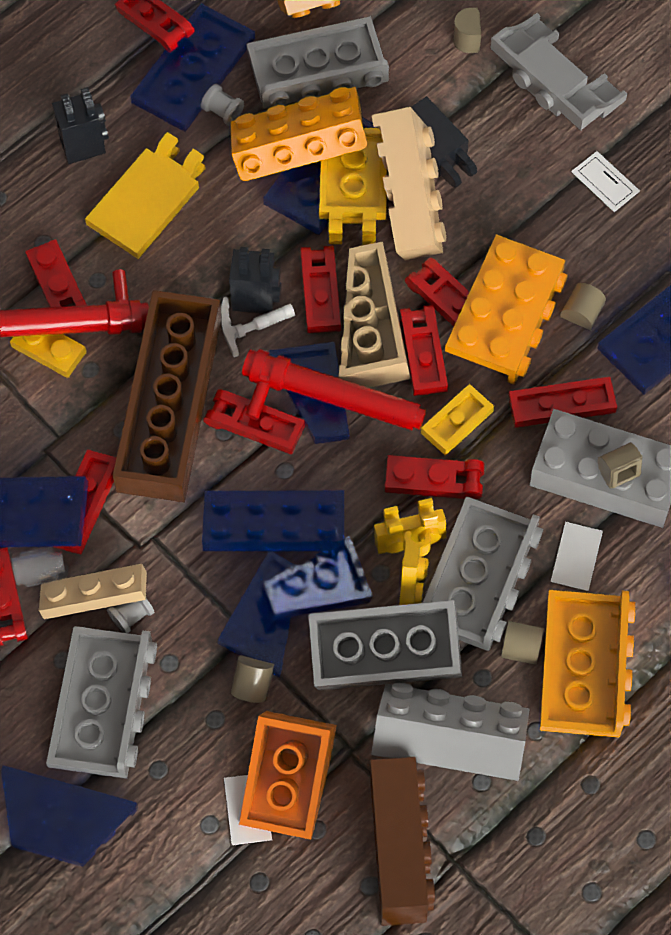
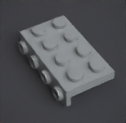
(317, 62)
(482, 568)
(101, 702)

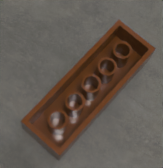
(168, 396)

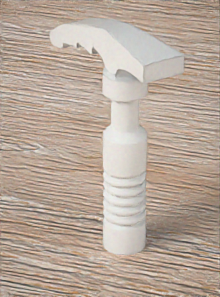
(258, 323)

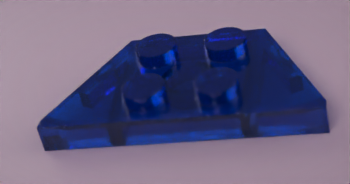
(59, 816)

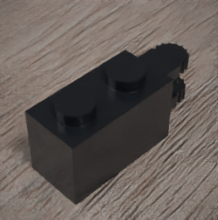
(80, 126)
(449, 143)
(254, 281)

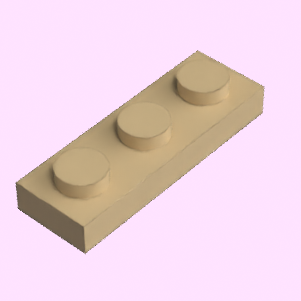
(93, 591)

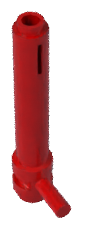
(109, 318)
(283, 374)

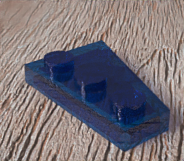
(322, 420)
(318, 585)
(250, 628)

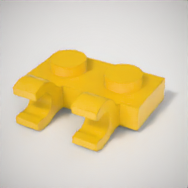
(390, 533)
(414, 569)

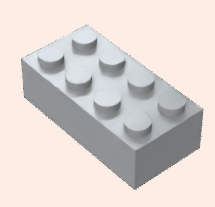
(570, 468)
(385, 645)
(451, 731)

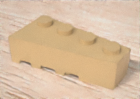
(410, 183)
(372, 331)

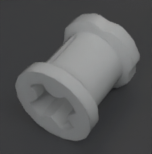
(222, 104)
(128, 614)

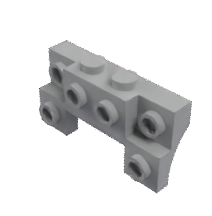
(552, 76)

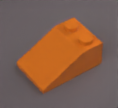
(287, 774)

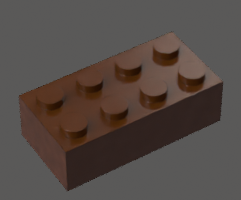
(399, 845)

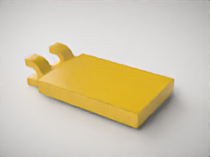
(354, 190)
(147, 197)

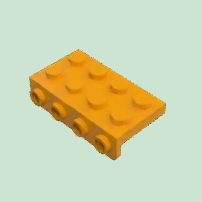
(297, 134)
(507, 307)
(587, 663)

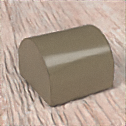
(467, 30)
(584, 305)
(620, 465)
(522, 642)
(252, 679)

